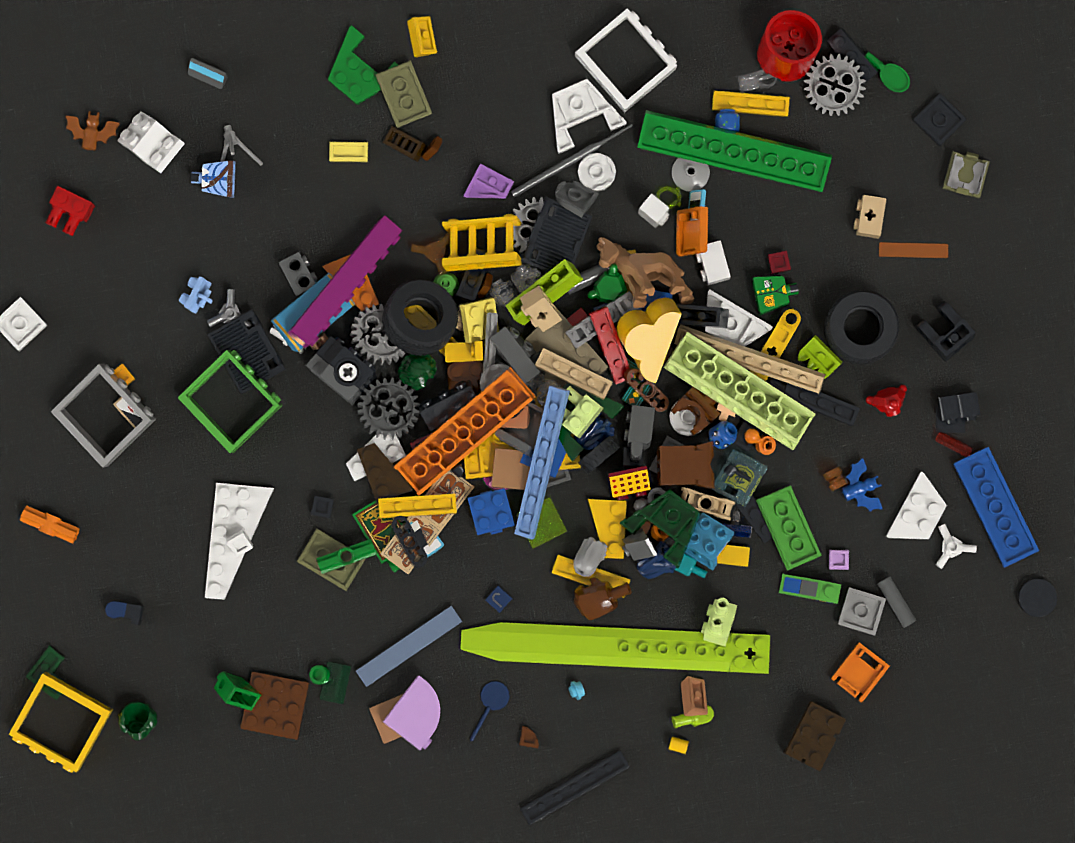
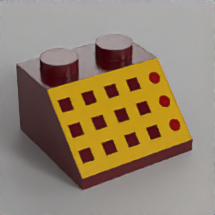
(629, 482)

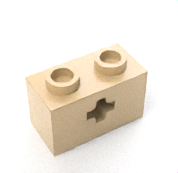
(876, 207)
(540, 308)

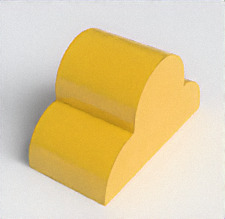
(649, 335)

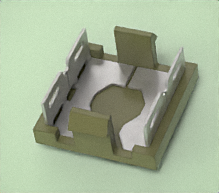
(966, 174)

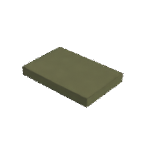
(403, 94)
(321, 545)

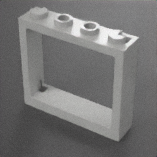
(82, 436)

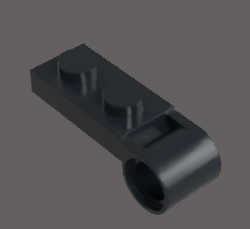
(472, 281)

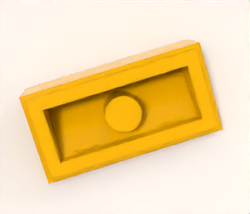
(422, 36)

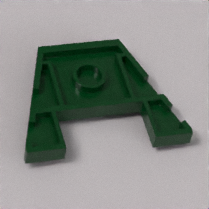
(570, 445)
(672, 517)

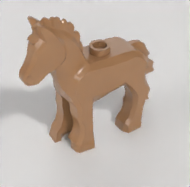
(642, 268)

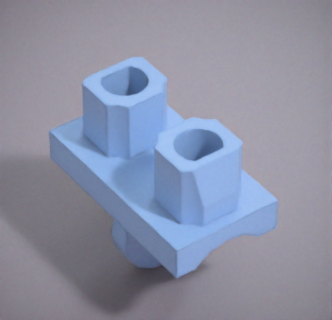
(198, 296)

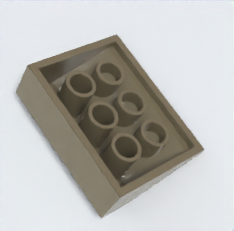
(557, 341)

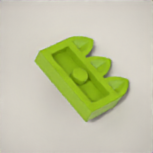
(820, 357)

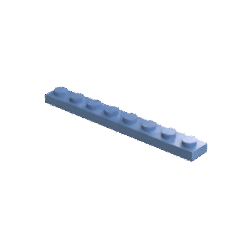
(542, 462)

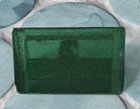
(335, 688)

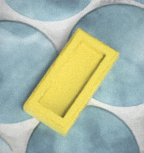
(348, 152)

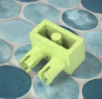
(583, 415)
(720, 621)

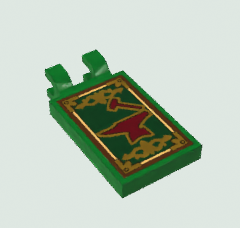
(376, 529)

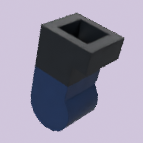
(119, 609)

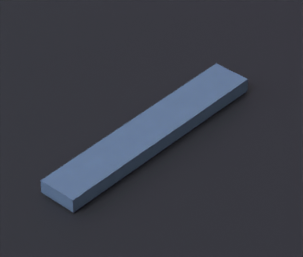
(408, 646)

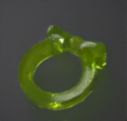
(676, 191)

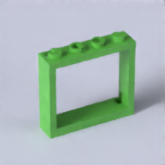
(208, 422)

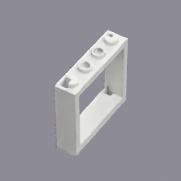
(605, 83)

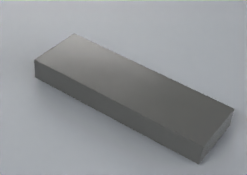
(514, 355)

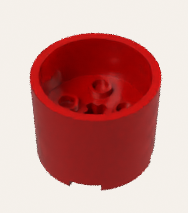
(789, 45)

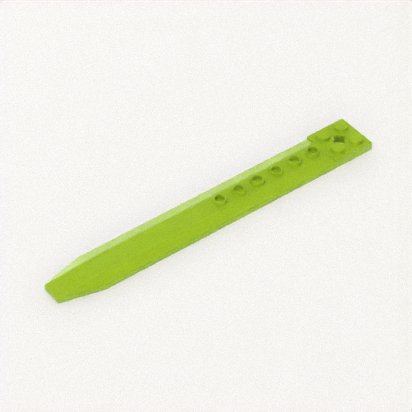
(616, 647)

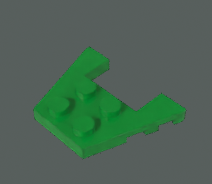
(352, 74)

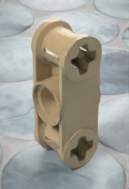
(717, 503)

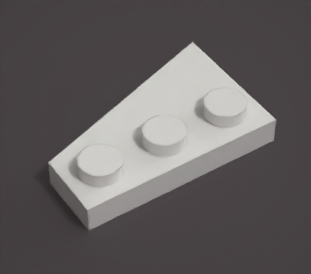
(391, 448)

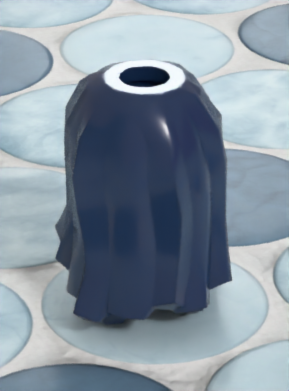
(595, 433)
(656, 565)

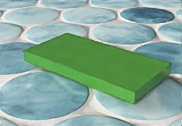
(788, 527)

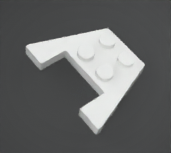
(577, 105)

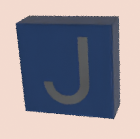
(498, 599)

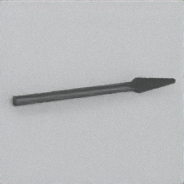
(564, 164)

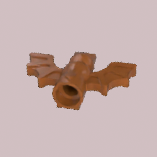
(90, 134)

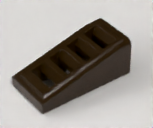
(419, 150)

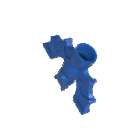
(858, 488)

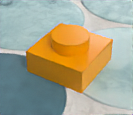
(123, 373)

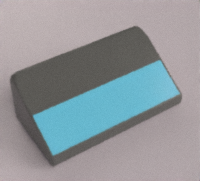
(207, 73)

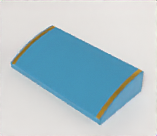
(289, 316)

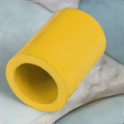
(678, 745)

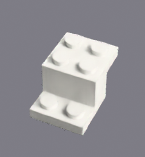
(150, 141)

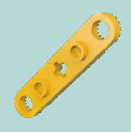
(780, 337)

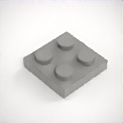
(861, 611)

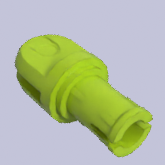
(682, 720)

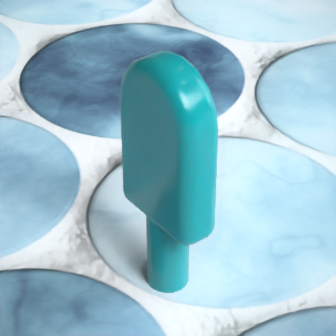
(688, 566)

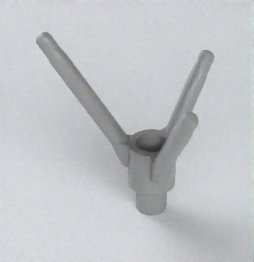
(231, 140)

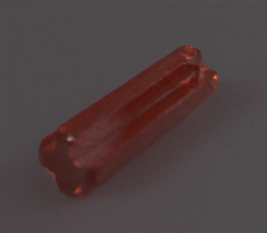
(953, 444)

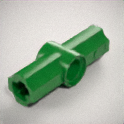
(334, 561)

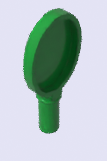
(891, 75)

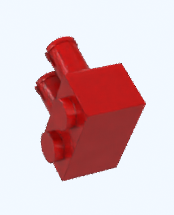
(72, 204)

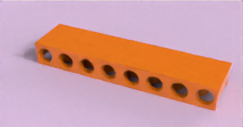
(465, 431)

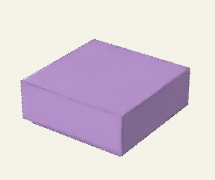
(838, 559)

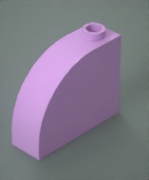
(415, 714)

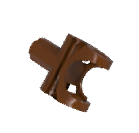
(700, 405)

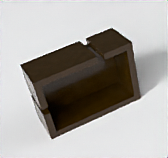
(814, 736)

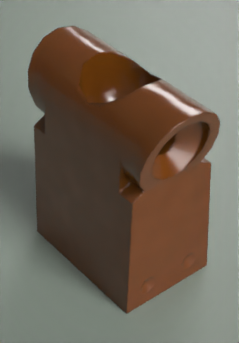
(686, 465)

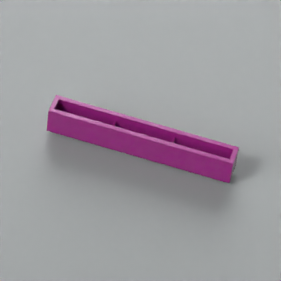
(344, 282)

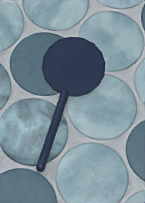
(494, 697)

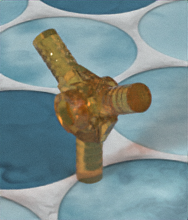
(434, 251)

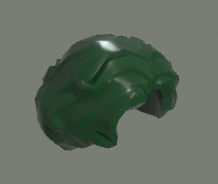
(416, 370)
(137, 719)

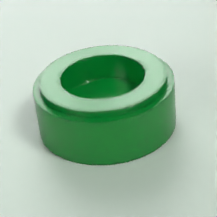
(319, 674)

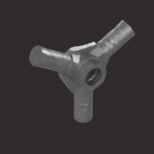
(228, 311)

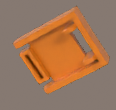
(692, 235)
(857, 674)

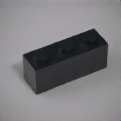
(703, 316)
(446, 404)

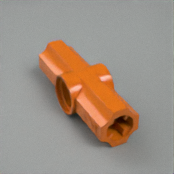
(49, 524)

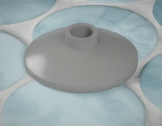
(686, 181)

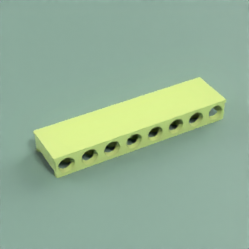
(739, 390)

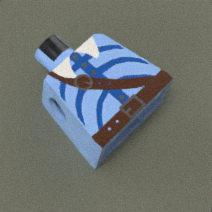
(216, 178)

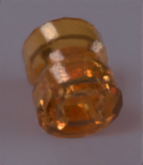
(835, 483)

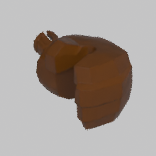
(599, 598)

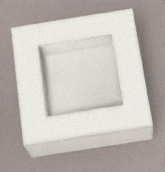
(239, 543)

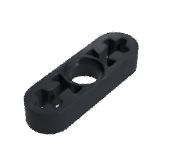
(421, 552)

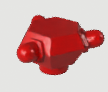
(888, 400)

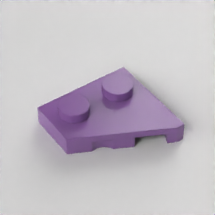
(488, 184)

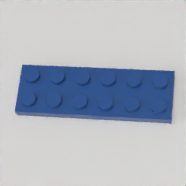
(996, 507)

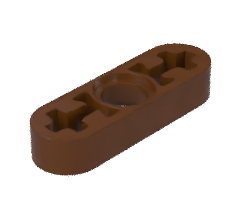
(659, 395)

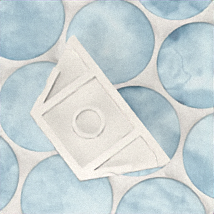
(742, 326)
(919, 512)

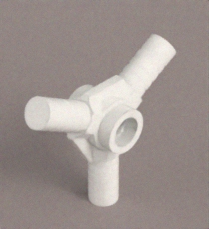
(952, 547)

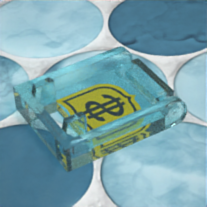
(745, 489)

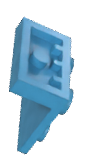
(708, 541)

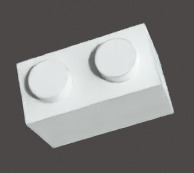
(654, 211)
(714, 264)

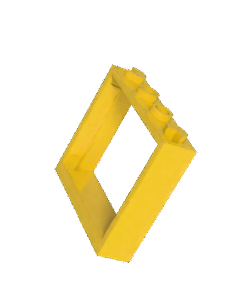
(74, 694)

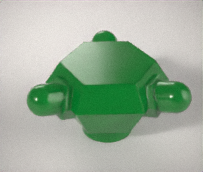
(608, 286)

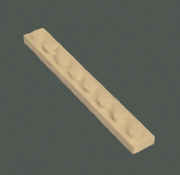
(759, 361)

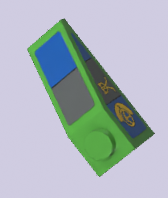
(810, 588)

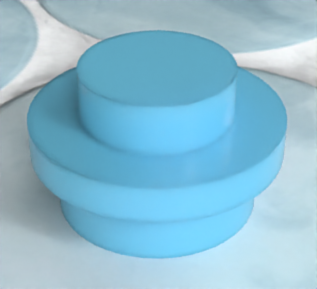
(576, 690)

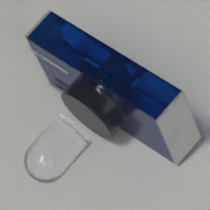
(739, 530)

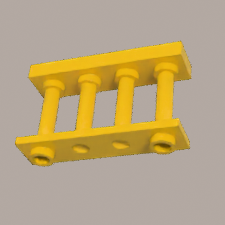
(490, 259)

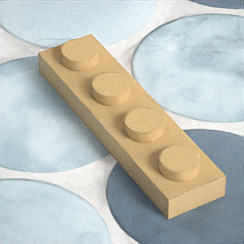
(573, 374)

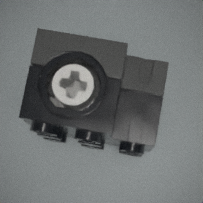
(342, 369)

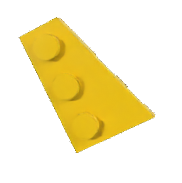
(607, 519)

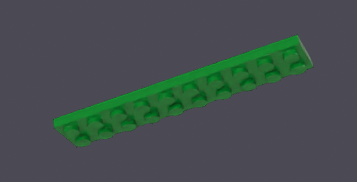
(734, 151)

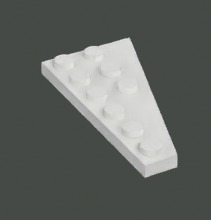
(234, 510)

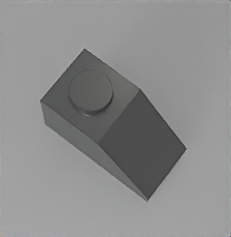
(638, 546)

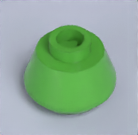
(448, 278)

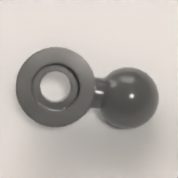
(642, 503)

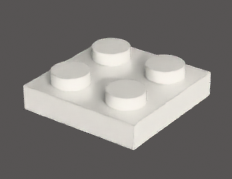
(20, 324)

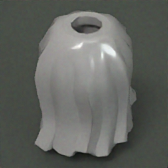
(589, 557)

